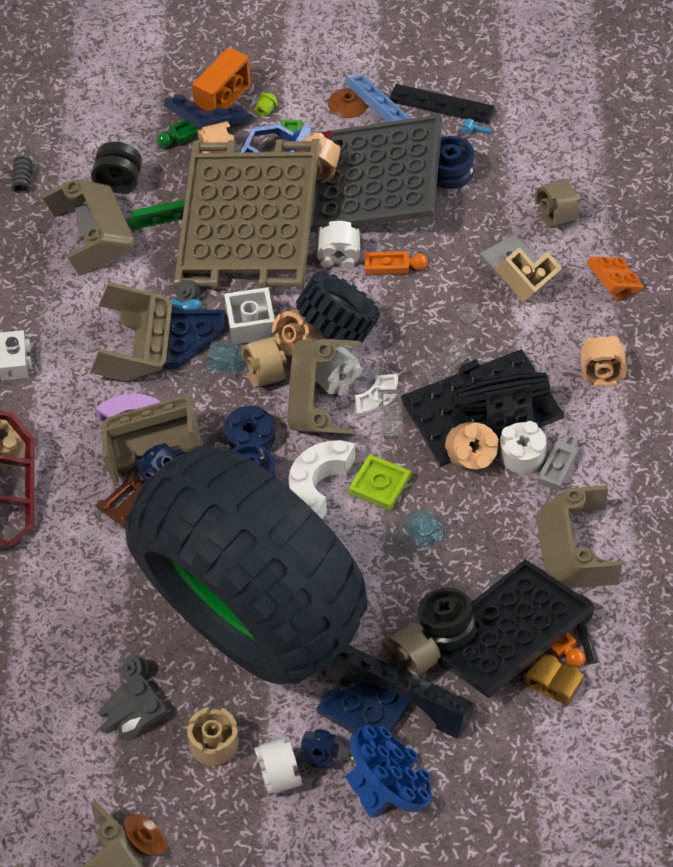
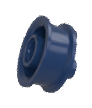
(246, 420)

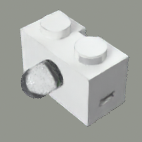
(13, 355)

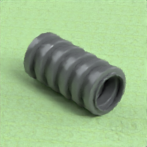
(21, 173)

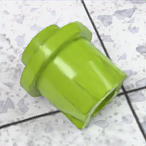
(266, 104)

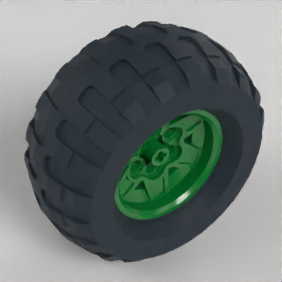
(247, 564)

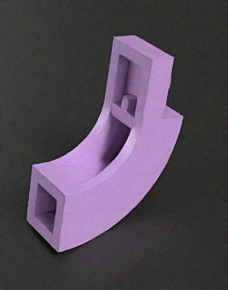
(122, 404)

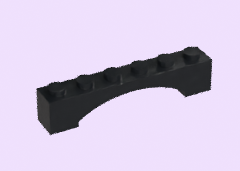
(446, 709)

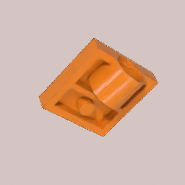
(615, 276)

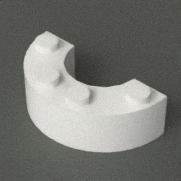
(317, 463)

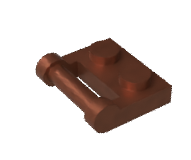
(120, 513)

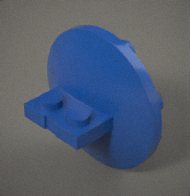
(385, 772)

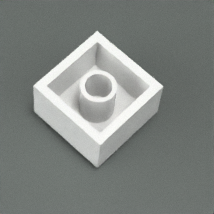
(249, 315)

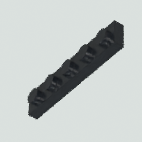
(442, 104)

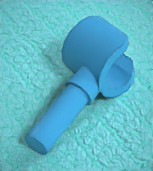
(471, 125)

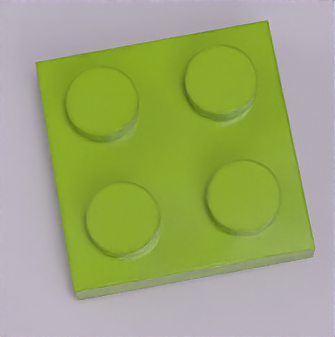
(379, 482)

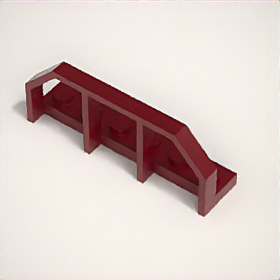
(29, 464)

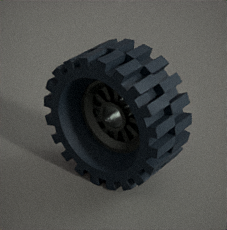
(337, 308)

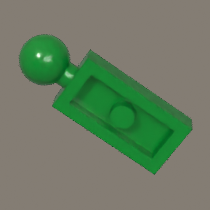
(181, 132)

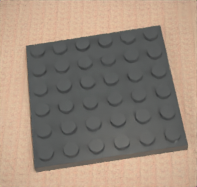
(381, 174)

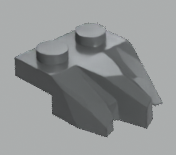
(132, 709)

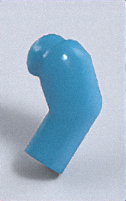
(187, 305)

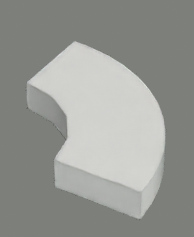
(368, 402)

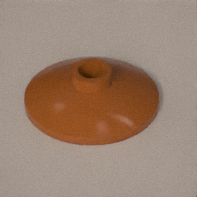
(346, 104)
(145, 835)

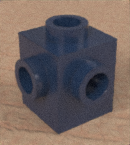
(155, 458)
(318, 748)

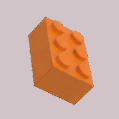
(222, 81)

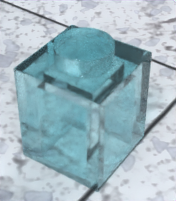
(224, 357)
(423, 527)

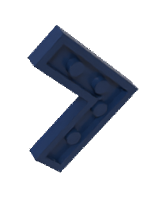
(203, 118)

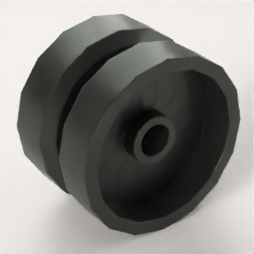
(117, 166)
(447, 618)

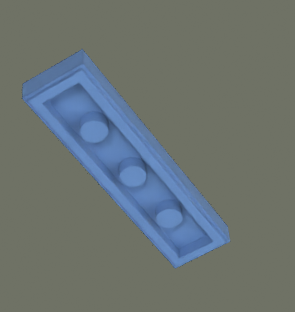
(375, 98)

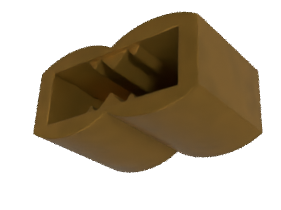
(554, 679)

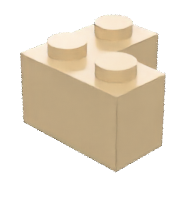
(524, 275)

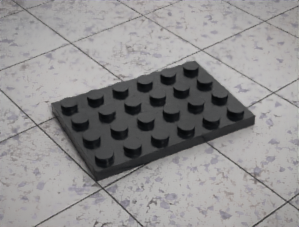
(434, 411)
(515, 626)

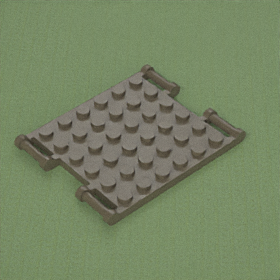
(248, 213)

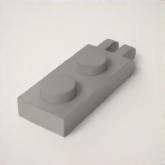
(559, 463)

